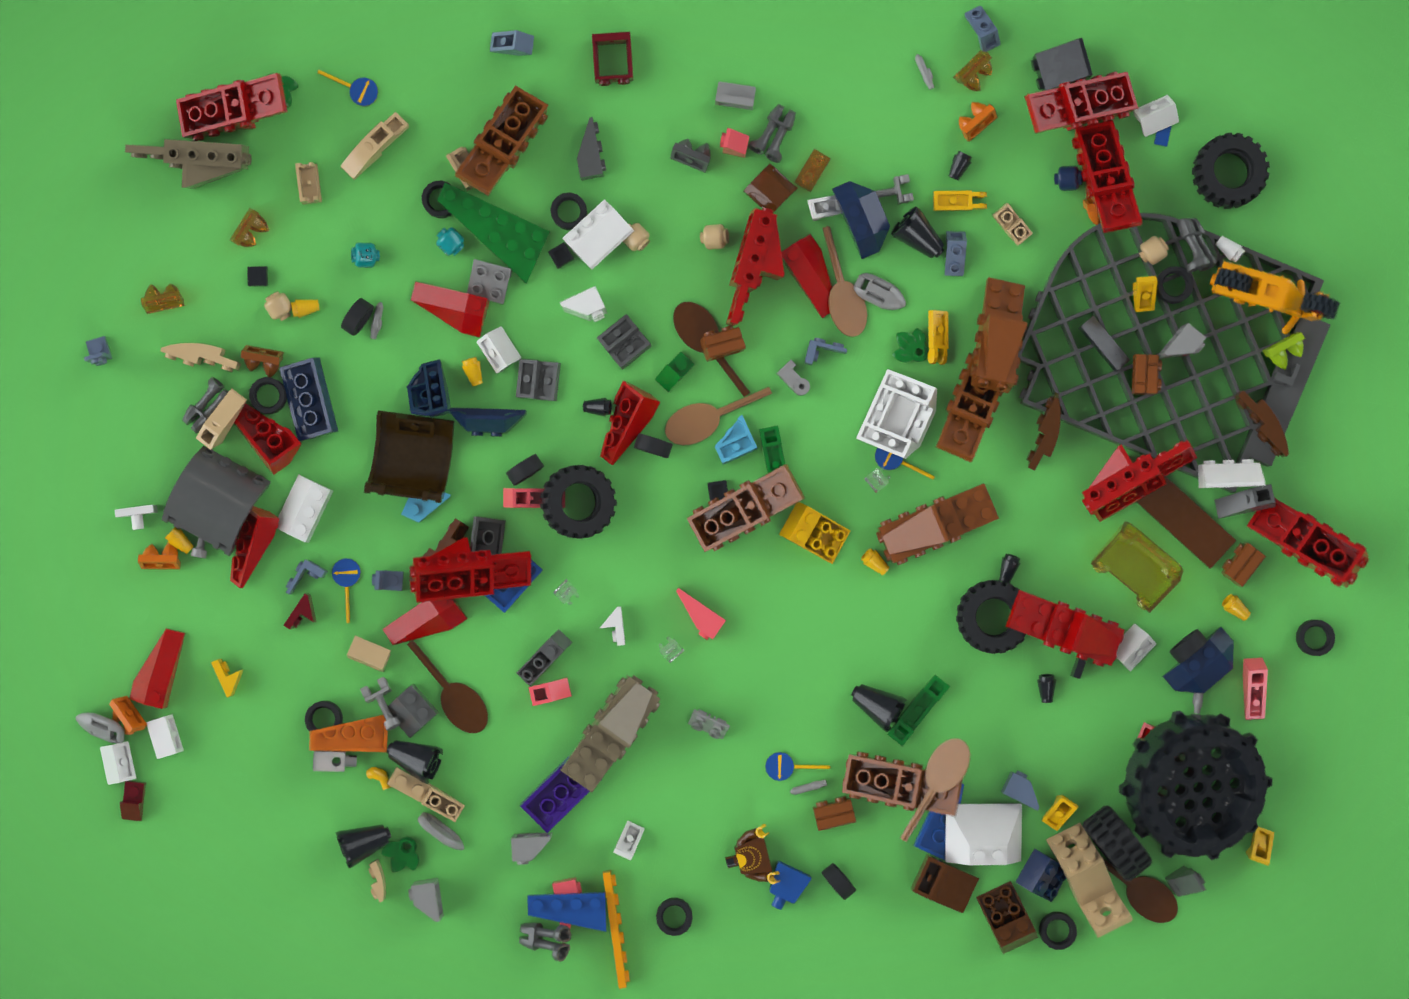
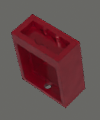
(608, 39)

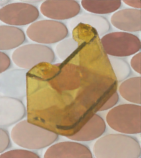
(1139, 565)

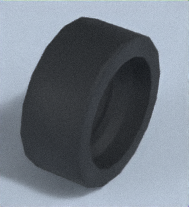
(561, 198)
(425, 199)
(1188, 288)
(357, 316)
(253, 395)
(653, 445)
(524, 469)
(1330, 640)
(1188, 646)
(322, 704)
(838, 881)
(1043, 930)
(674, 931)

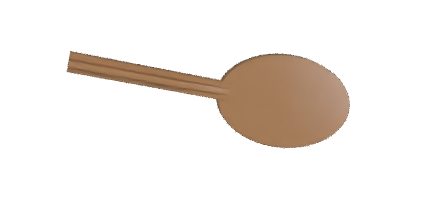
(845, 306)
(700, 420)
(943, 773)

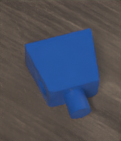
(790, 886)

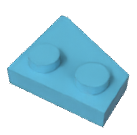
(736, 442)
(418, 509)

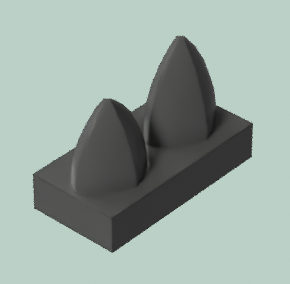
(696, 158)

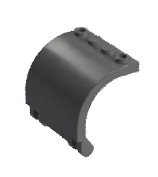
(214, 498)

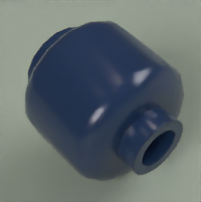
(1068, 178)

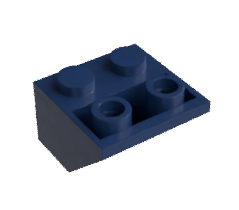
(1042, 875)

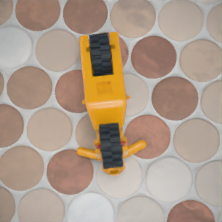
(1272, 292)

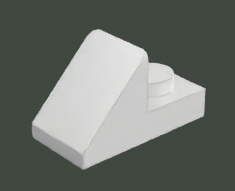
(824, 207)
(616, 620)
(629, 840)

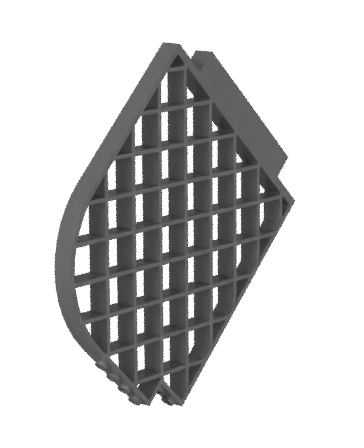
(1278, 397)

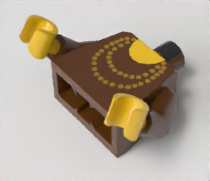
(753, 856)

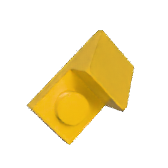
(1145, 293)
(228, 682)
(1059, 812)
(1261, 846)

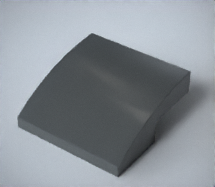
(624, 341)
(538, 380)

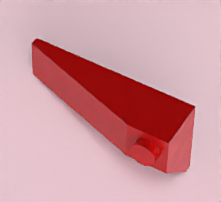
(809, 269)
(456, 308)
(631, 415)
(269, 440)
(252, 543)
(425, 620)
(156, 677)

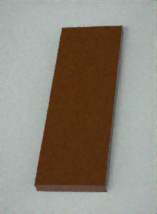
(1187, 523)

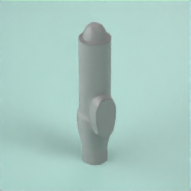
(925, 72)
(377, 322)
(1197, 701)
(808, 787)

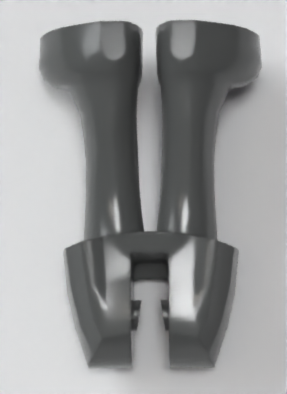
(773, 152)
(1191, 232)
(193, 411)
(535, 939)

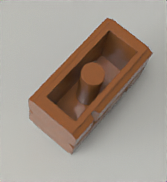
(722, 343)
(1145, 374)
(1243, 564)
(834, 813)

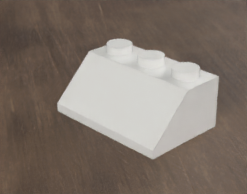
(598, 234)
(585, 305)
(1230, 474)
(303, 508)

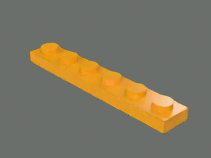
(617, 936)

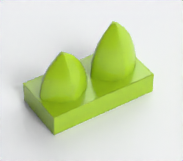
(1278, 353)

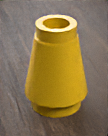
(304, 307)
(473, 370)
(179, 540)
(873, 560)
(1234, 606)

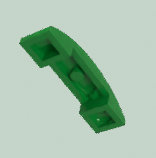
(772, 448)
(918, 709)

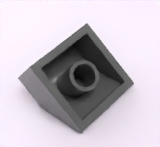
(412, 710)

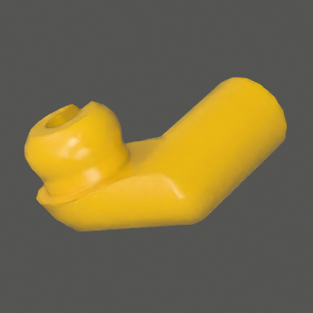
(380, 775)

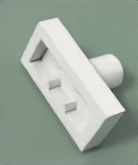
(136, 514)

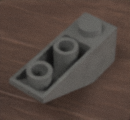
(588, 157)
(1245, 501)
(544, 657)
(1185, 881)

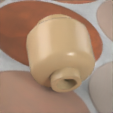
(714, 236)
(638, 239)
(1153, 250)
(278, 306)

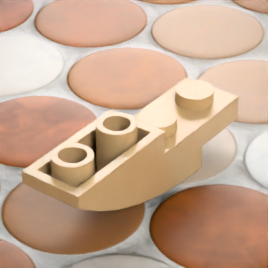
(373, 144)
(194, 353)
(426, 794)

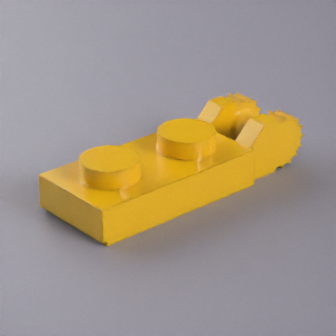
(957, 200)
(938, 336)

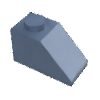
(512, 43)
(1020, 789)

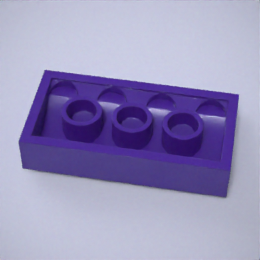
(553, 798)

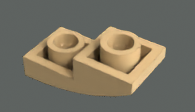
(1012, 224)
(379, 887)

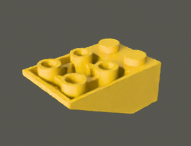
(814, 532)

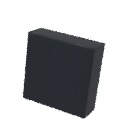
(561, 255)
(257, 276)
(717, 489)
(1078, 668)

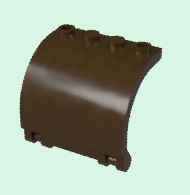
(411, 456)

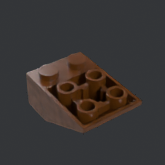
(944, 884)
(1007, 917)

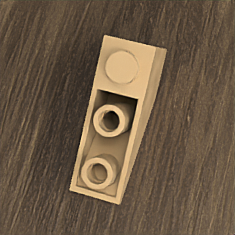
(221, 420)

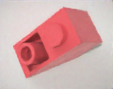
(734, 143)
(549, 691)

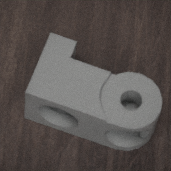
(797, 384)

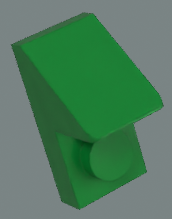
(674, 371)

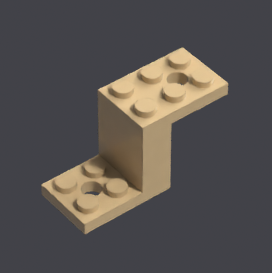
(1089, 880)

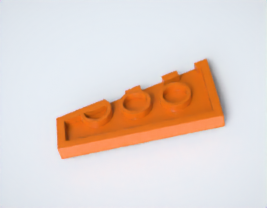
(355, 736)

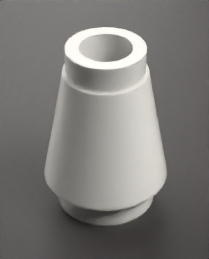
(1230, 249)

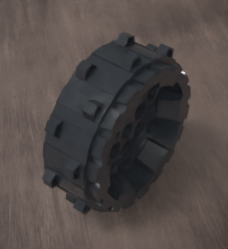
(1192, 741)

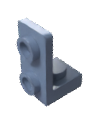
(984, 28)
(955, 253)
(98, 351)
(812, 353)
(314, 571)
(388, 580)

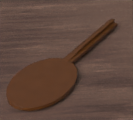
(691, 323)
(458, 700)
(1148, 897)

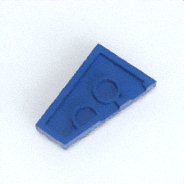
(505, 597)

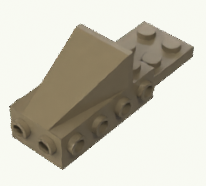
(198, 160)
(611, 732)

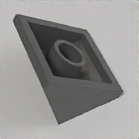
(487, 535)

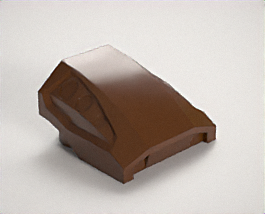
(770, 188)

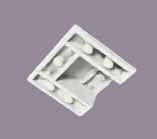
(899, 415)
(984, 834)

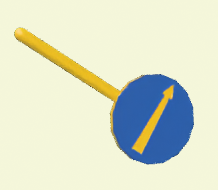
(362, 91)
(891, 461)
(346, 573)
(781, 766)

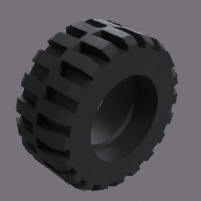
(1248, 153)
(603, 496)
(967, 617)
(1117, 843)

